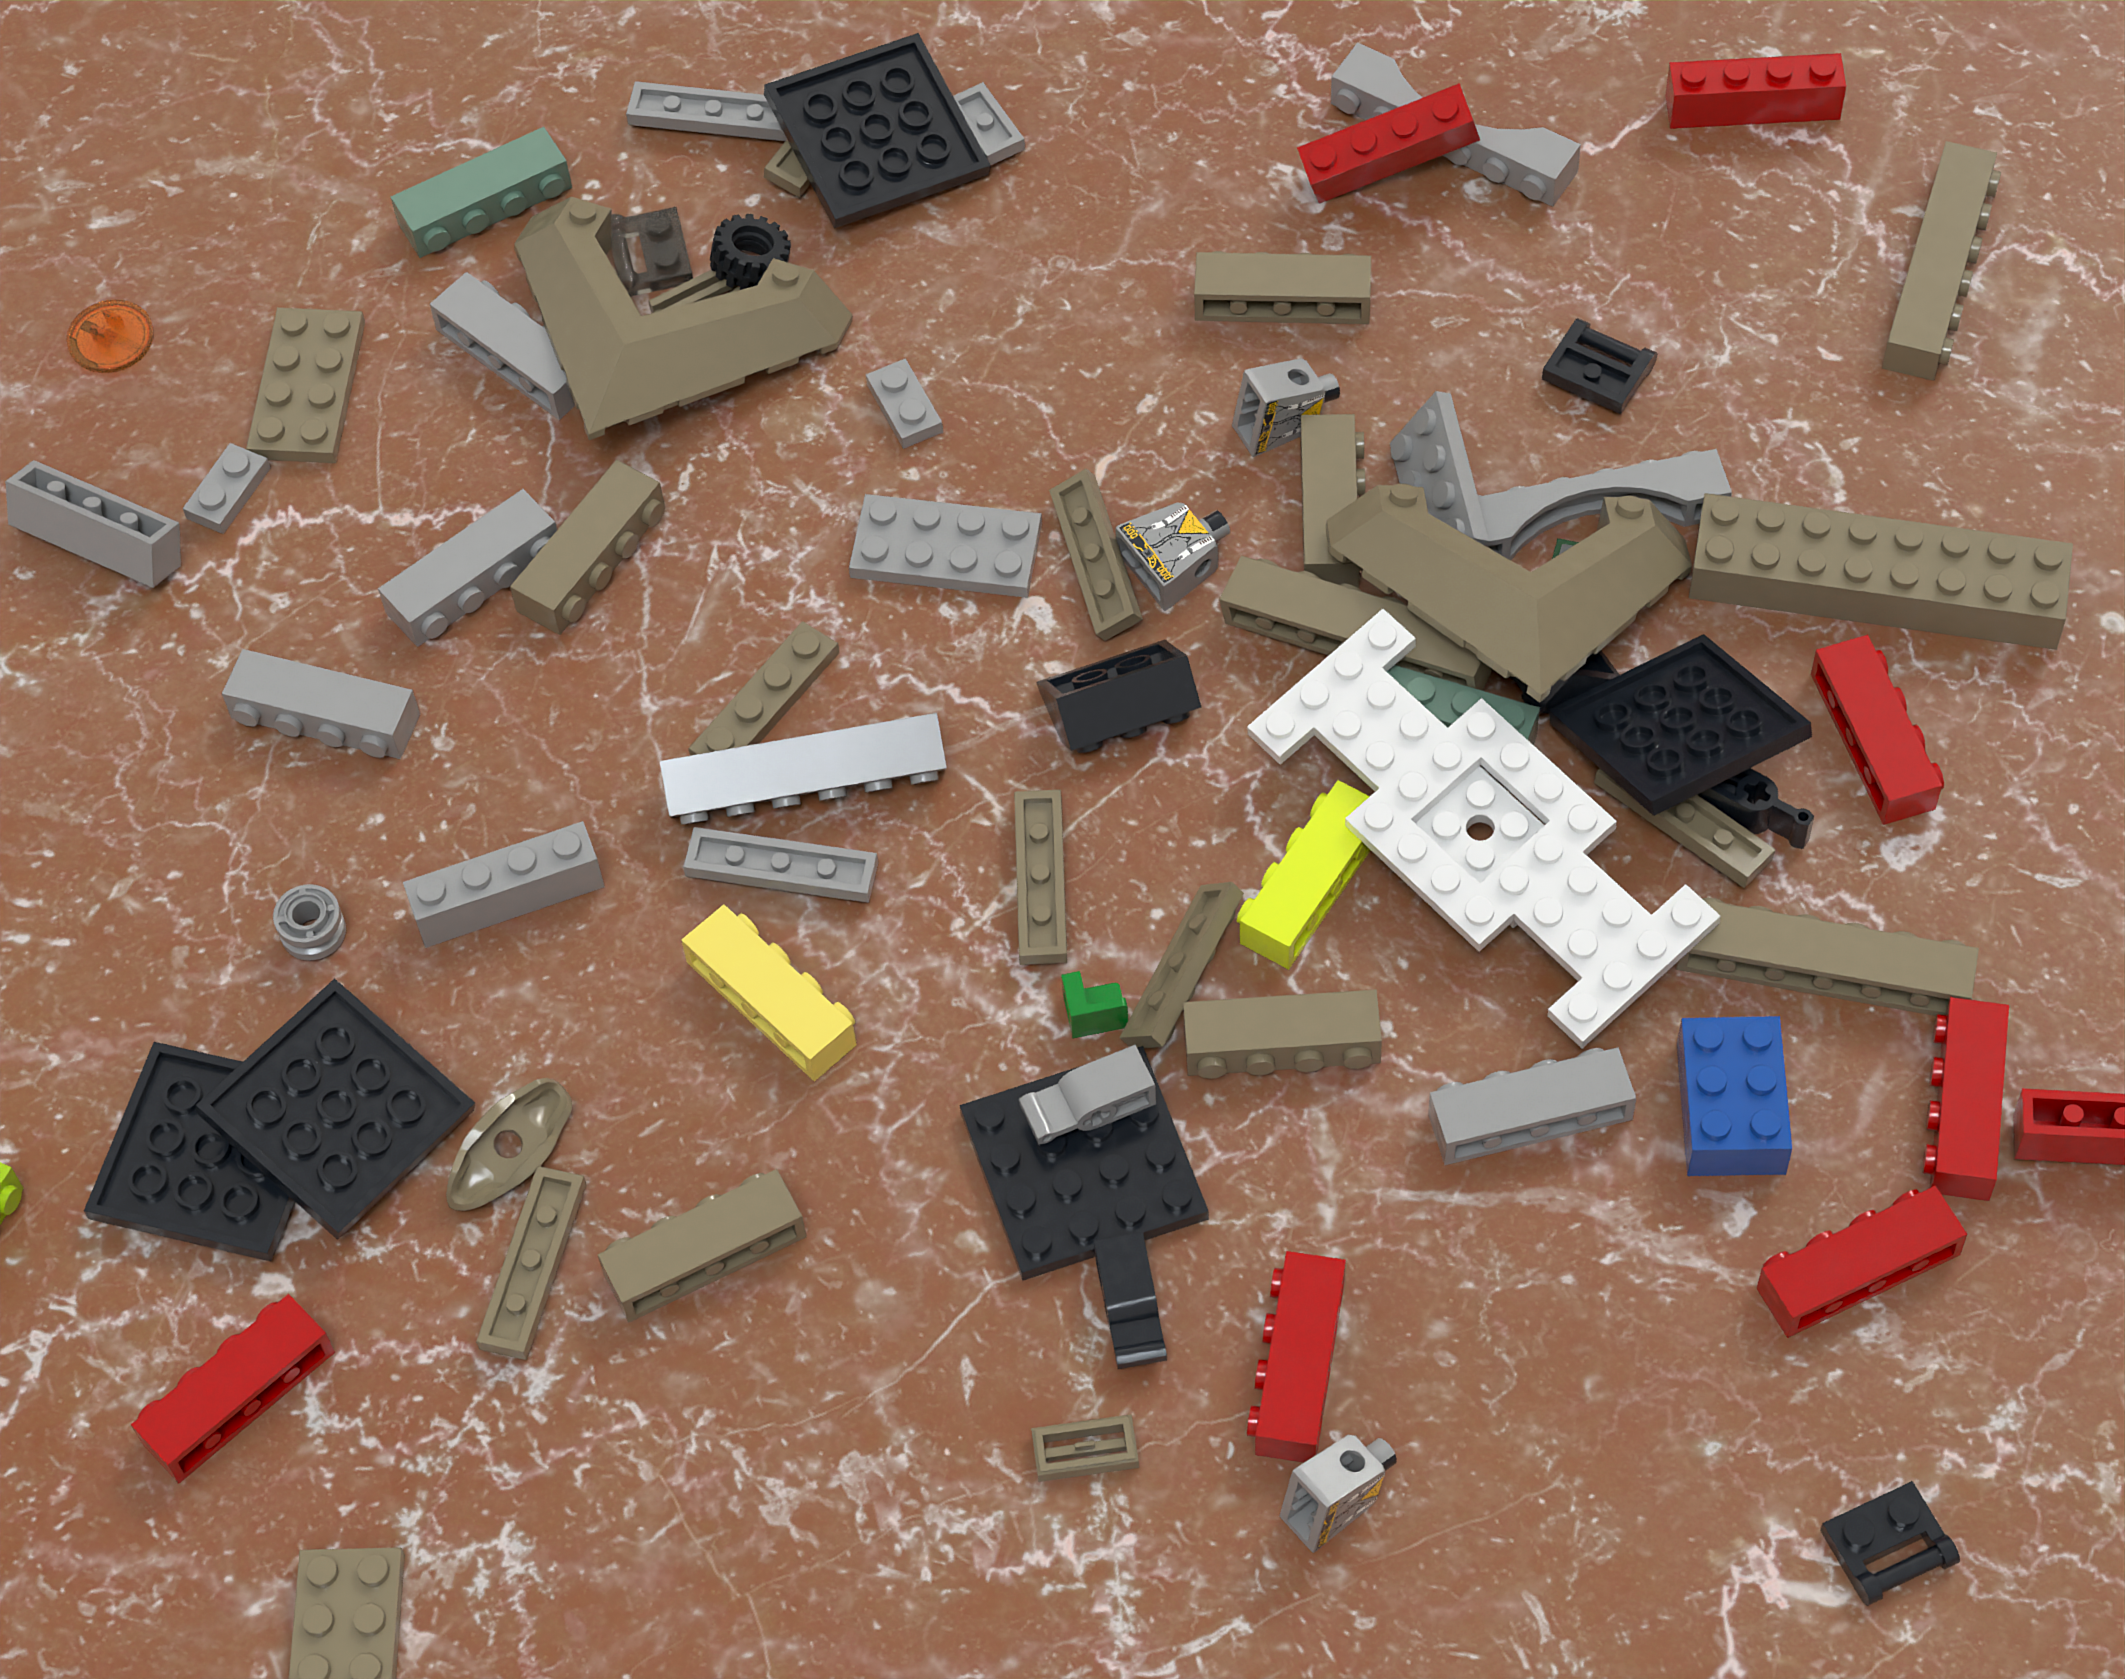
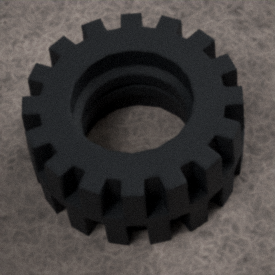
(746, 235)

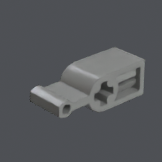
(1091, 1096)

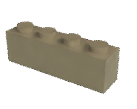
(1282, 288)
(1328, 486)
(588, 547)
(1282, 1033)
(702, 1244)

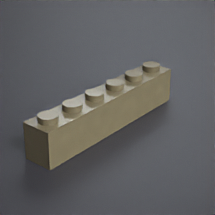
(1940, 261)
(1325, 614)
(1833, 959)

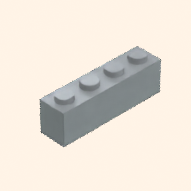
(503, 341)
(93, 523)
(467, 568)
(321, 704)
(504, 884)
(1531, 1105)

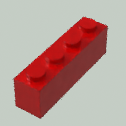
(1755, 90)
(1388, 143)
(1877, 729)
(1968, 1098)
(2070, 1126)
(1860, 1260)
(1299, 1357)
(232, 1387)

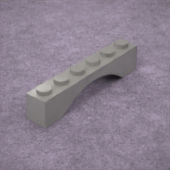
(1524, 159)
(1670, 484)

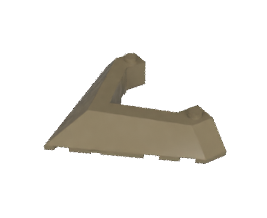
(640, 365)
(1512, 618)

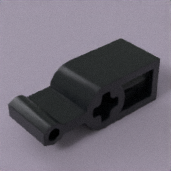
(1755, 805)
(1129, 1300)

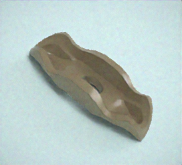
(534, 1115)

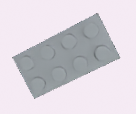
(1433, 456)
(945, 545)

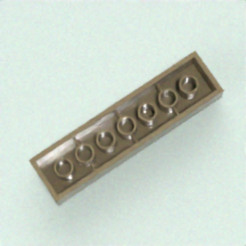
(1882, 571)

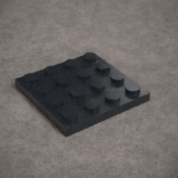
(876, 130)
(1679, 724)
(335, 1108)
(178, 1173)
(1082, 1182)

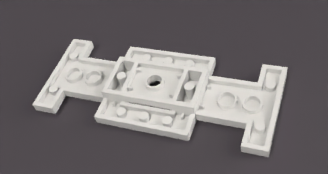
(1435, 789)

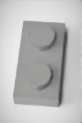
(989, 123)
(904, 403)
(226, 488)

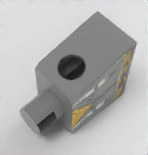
(1275, 399)
(1171, 550)
(1335, 1488)

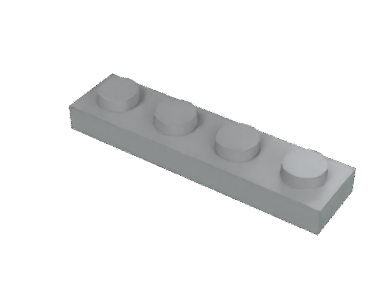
(703, 111)
(781, 864)

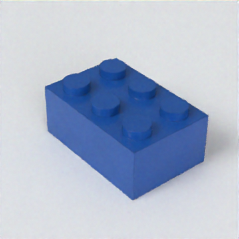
(1734, 1096)

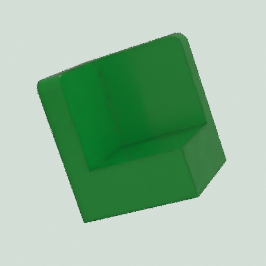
(1093, 1008)

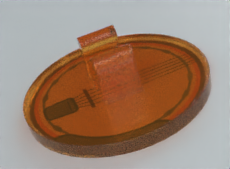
(110, 336)

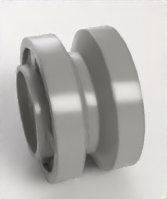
(302, 905)

